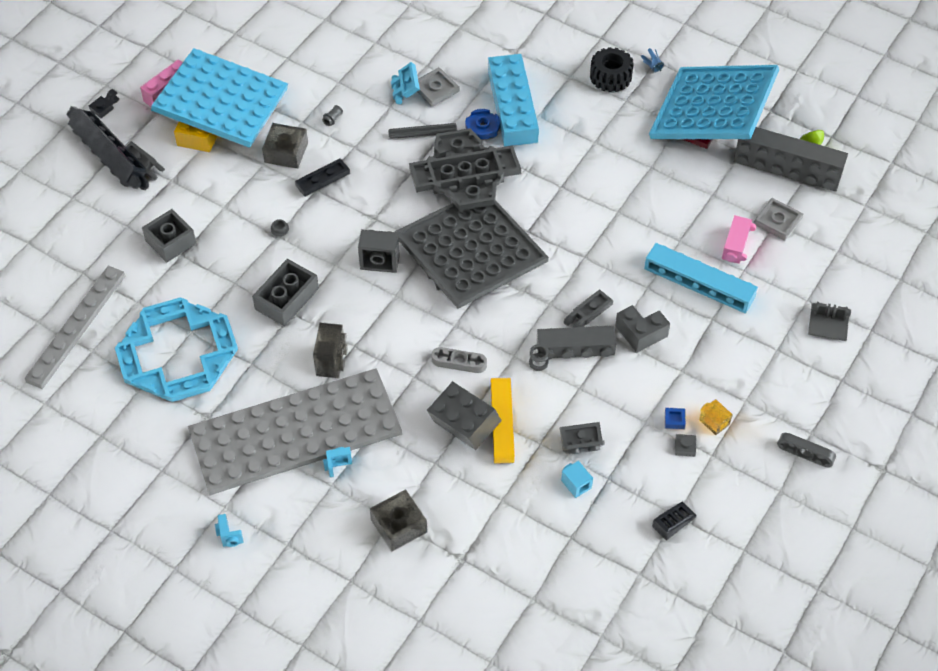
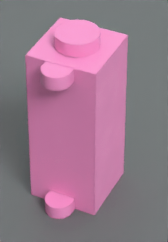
(737, 239)

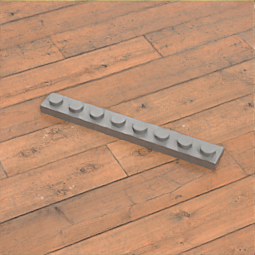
(74, 327)

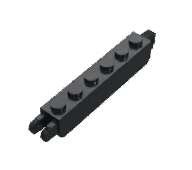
(108, 148)

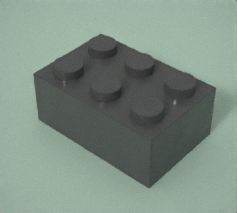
(285, 292)
(464, 415)

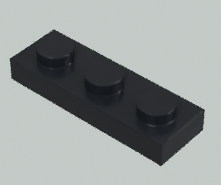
(322, 177)

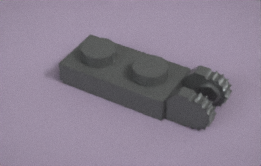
(145, 159)
(589, 309)

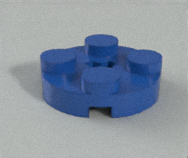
(491, 122)

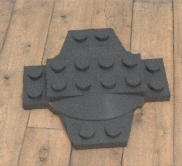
(465, 169)

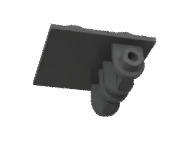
(829, 321)

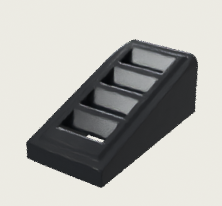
(663, 530)

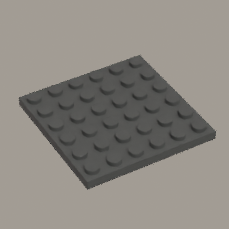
(471, 250)

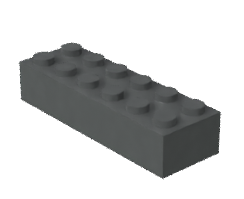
(792, 158)

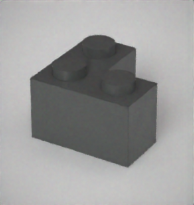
(641, 331)

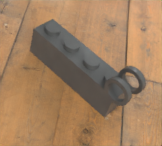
(572, 343)

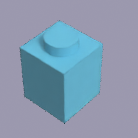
(576, 478)

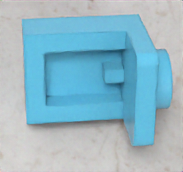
(337, 457)
(228, 538)

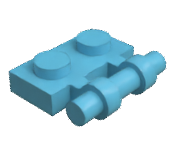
(406, 83)

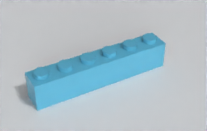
(701, 277)

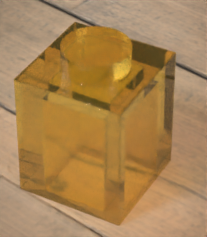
(715, 416)

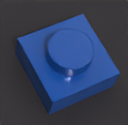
(675, 418)

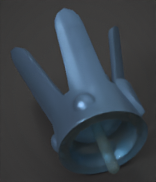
(656, 64)

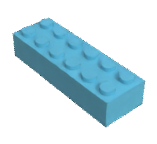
(513, 100)

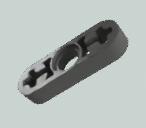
(806, 449)

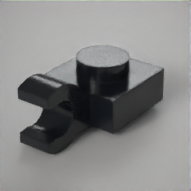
(104, 105)

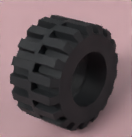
(611, 69)

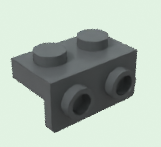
(581, 437)

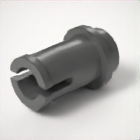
(329, 118)

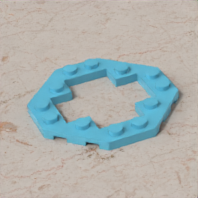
(154, 380)

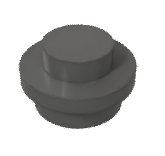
(279, 228)

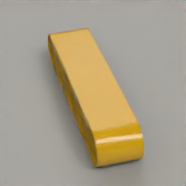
(503, 434)

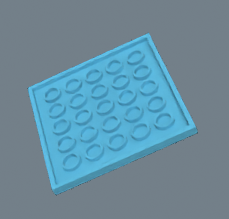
(220, 97)
(714, 102)

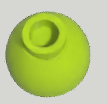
(814, 137)

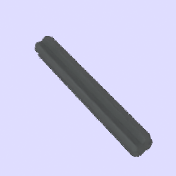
(421, 130)

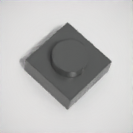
(685, 445)

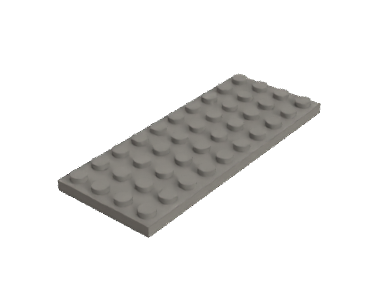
(293, 431)

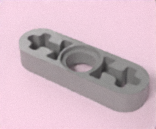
(464, 366)

